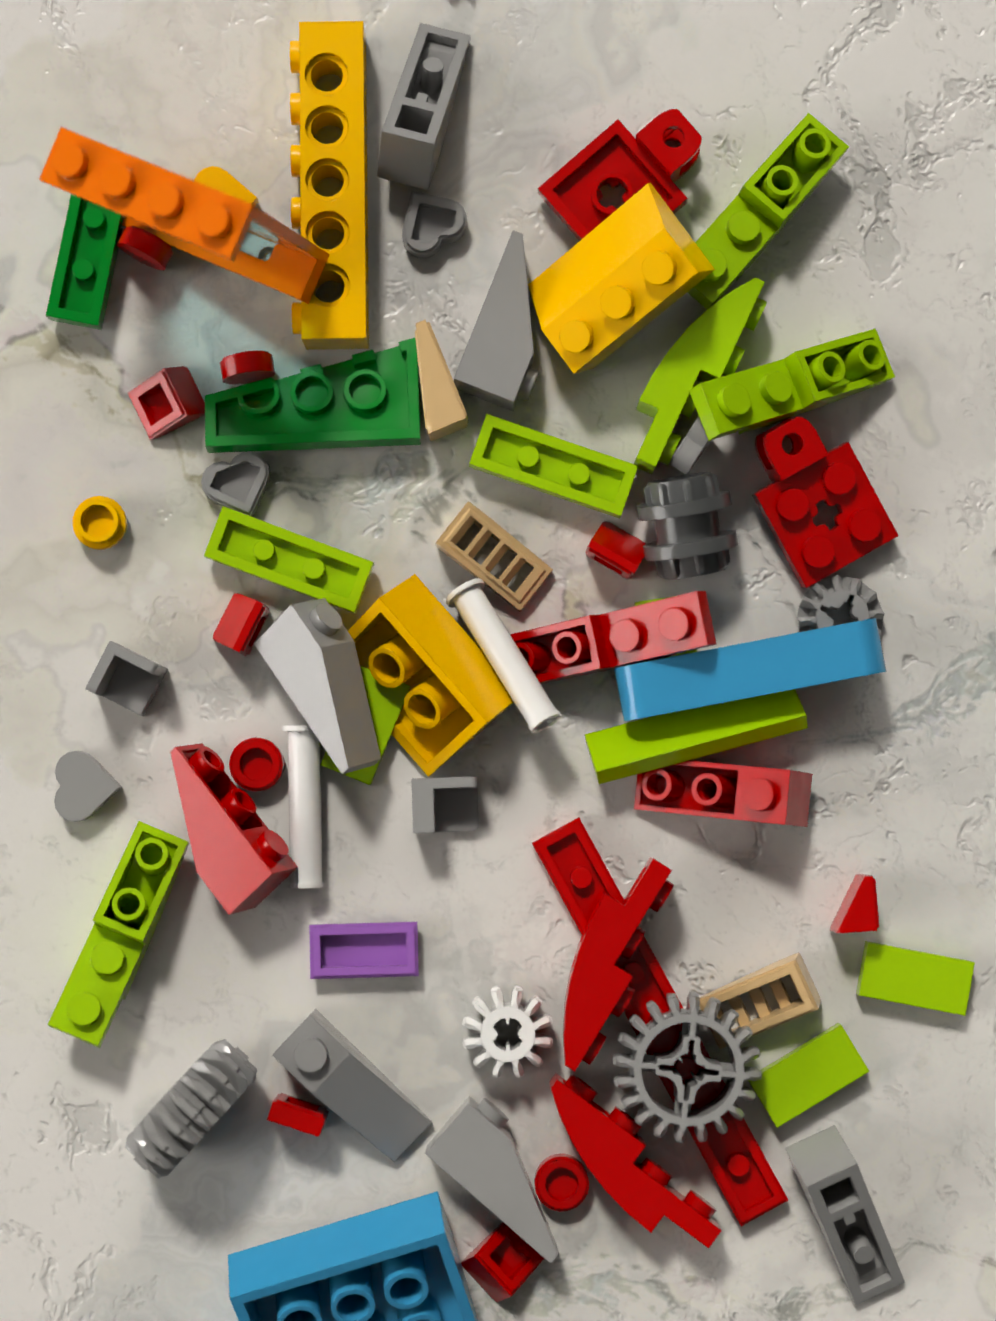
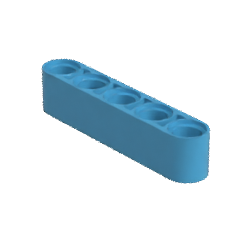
(750, 669)

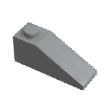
(422, 107)
(501, 344)
(324, 680)
(351, 1086)
(487, 1164)
(845, 1214)

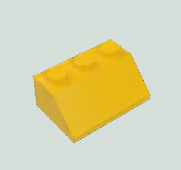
(617, 280)
(452, 684)

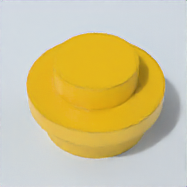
(99, 522)

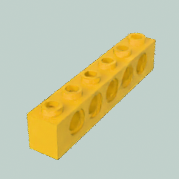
(340, 51)

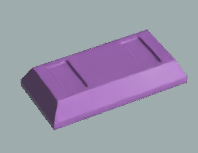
(363, 950)

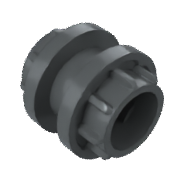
(687, 525)

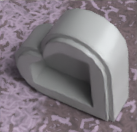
(430, 223)
(690, 448)
(238, 483)
(83, 786)

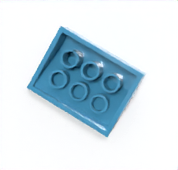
(362, 1268)

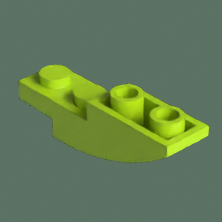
(766, 205)
(699, 354)
(791, 385)
(119, 934)

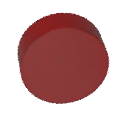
(145, 247)
(247, 367)
(256, 764)
(561, 1182)

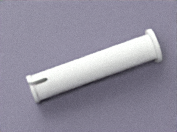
(503, 655)
(304, 807)

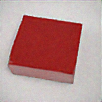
(167, 401)
(616, 550)
(241, 623)
(859, 907)
(502, 1263)

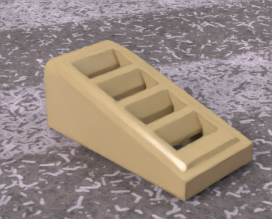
(440, 398)
(459, 526)
(772, 974)

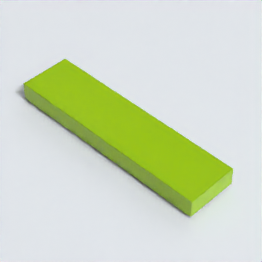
(692, 734)

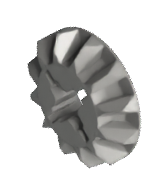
(832, 594)

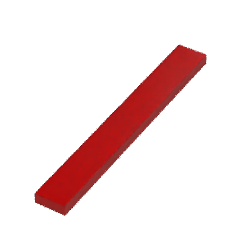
(731, 1156)

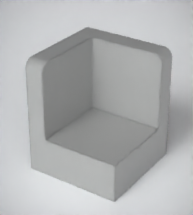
(126, 678)
(444, 804)

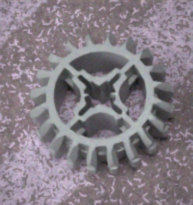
(733, 1072)
(190, 1108)

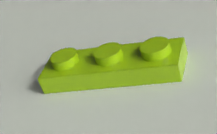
(553, 466)
(289, 559)

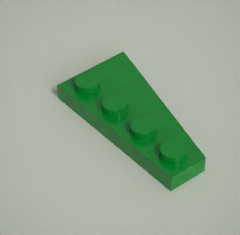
(333, 406)

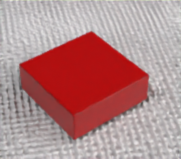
(298, 1114)

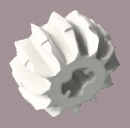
(525, 1031)

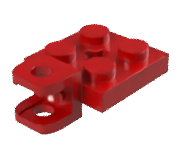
(626, 161)
(800, 483)

